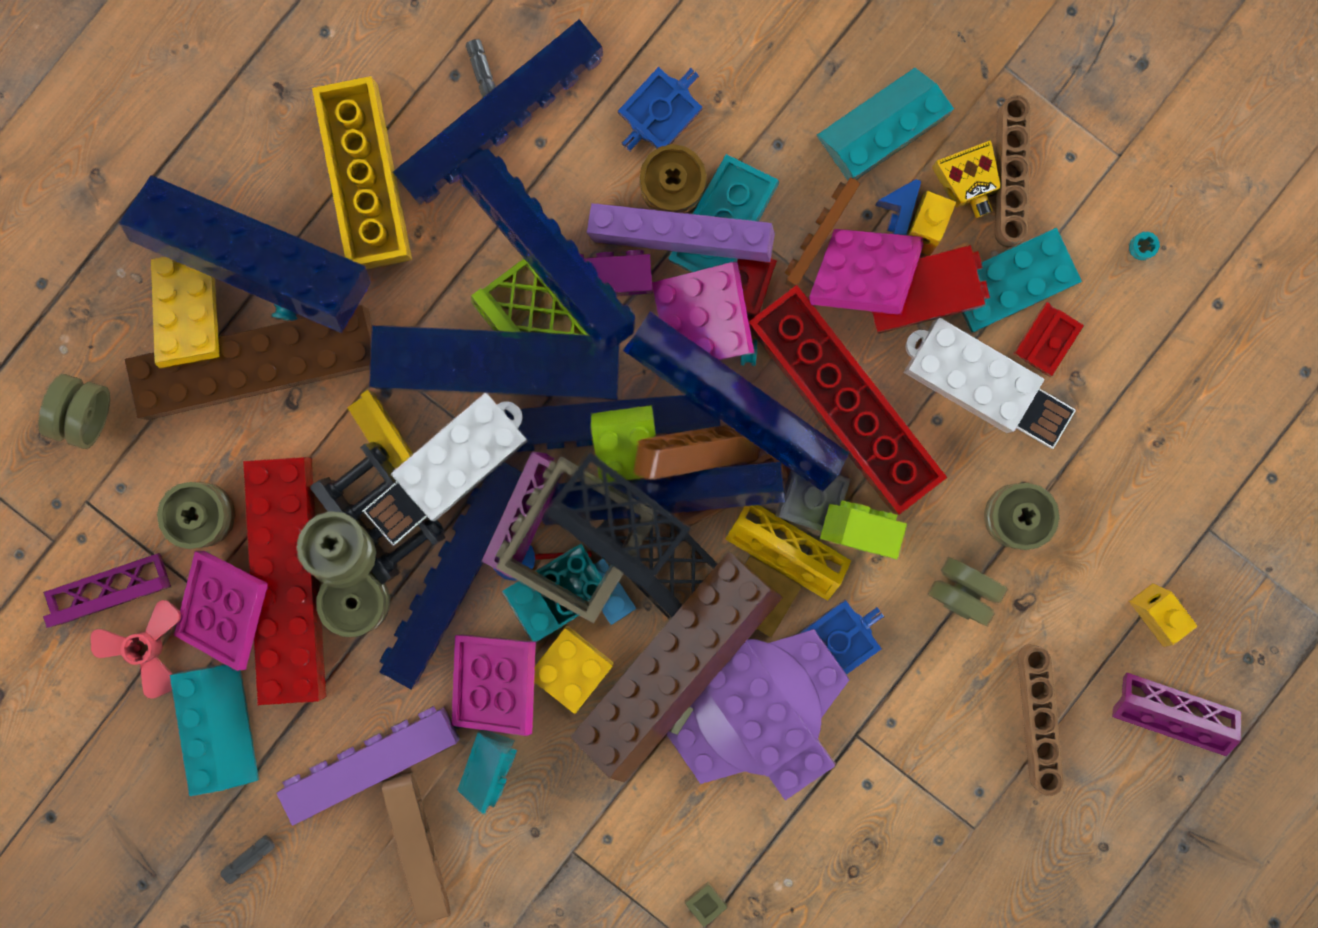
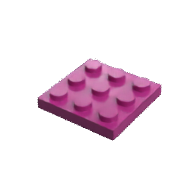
(866, 271)
(707, 309)
(220, 610)
(493, 684)

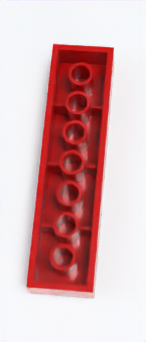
(846, 400)
(289, 627)

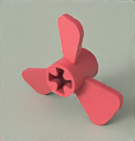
(153, 672)

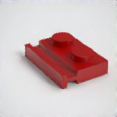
(1048, 339)

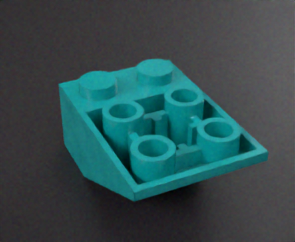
(543, 615)
(486, 769)

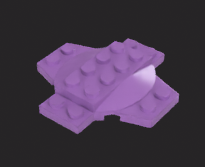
(765, 714)

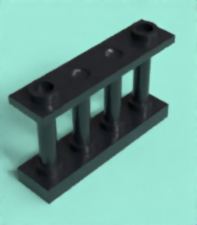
(331, 496)

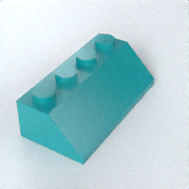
(885, 124)
(214, 729)

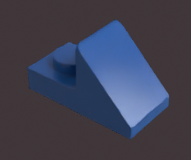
(903, 203)

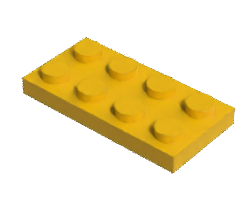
(183, 314)

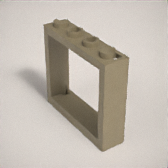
(587, 610)

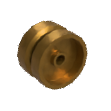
(672, 163)

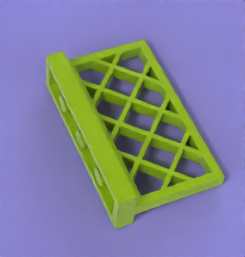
(500, 321)

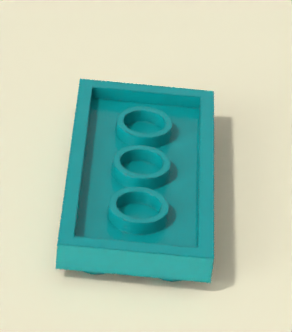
(733, 193)
(1023, 278)

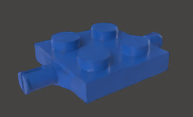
(660, 109)
(847, 634)

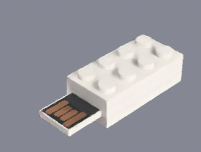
(985, 383)
(447, 467)

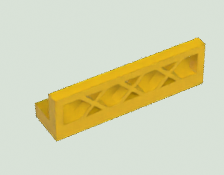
(380, 428)
(786, 554)

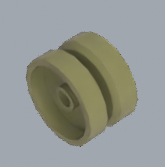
(74, 411)
(178, 512)
(1039, 512)
(336, 549)
(966, 593)
(344, 620)

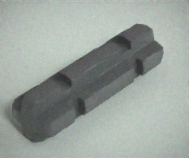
(480, 66)
(247, 859)

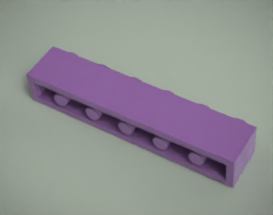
(681, 232)
(368, 765)

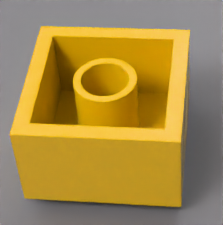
(571, 669)

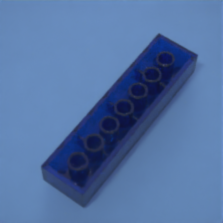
(246, 253)
(492, 363)

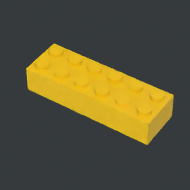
(362, 172)

